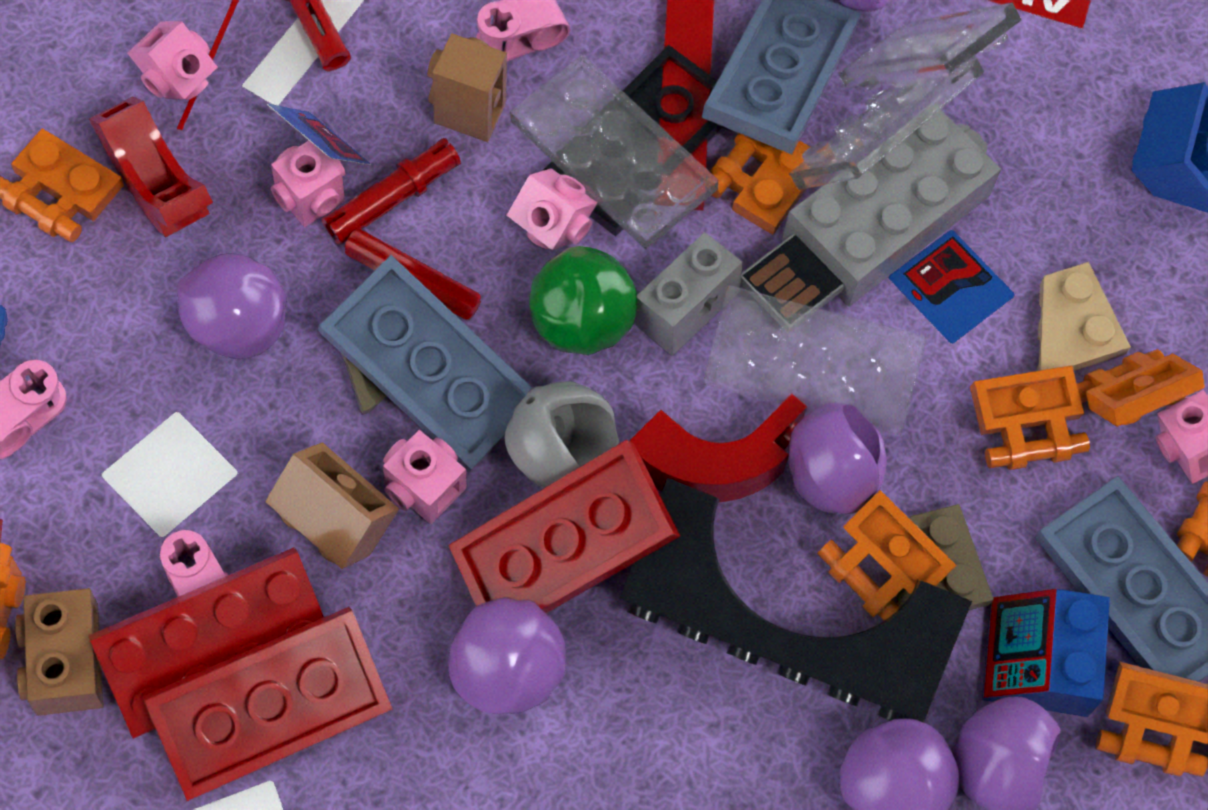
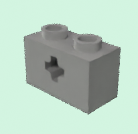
(687, 293)

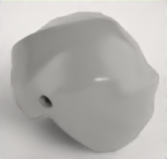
(559, 430)

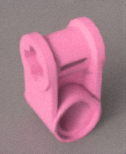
(522, 25)
(24, 410)
(188, 579)

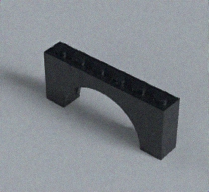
(887, 664)

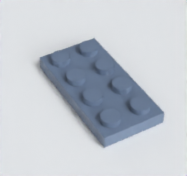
(781, 69)
(426, 361)
(1155, 593)

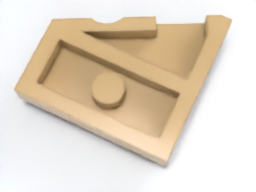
(1077, 321)

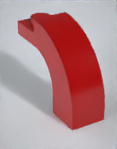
(149, 168)
(716, 468)

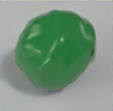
(582, 301)

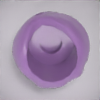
(232, 305)
(837, 458)
(507, 656)
(1006, 754)
(899, 768)

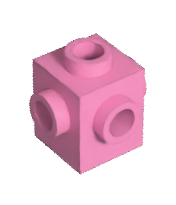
(173, 61)
(307, 182)
(553, 209)
(1186, 435)
(423, 475)

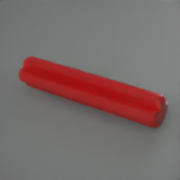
(373, 252)

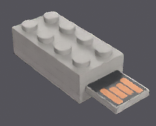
(869, 226)

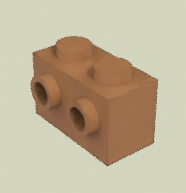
(468, 86)
(331, 505)
(60, 661)

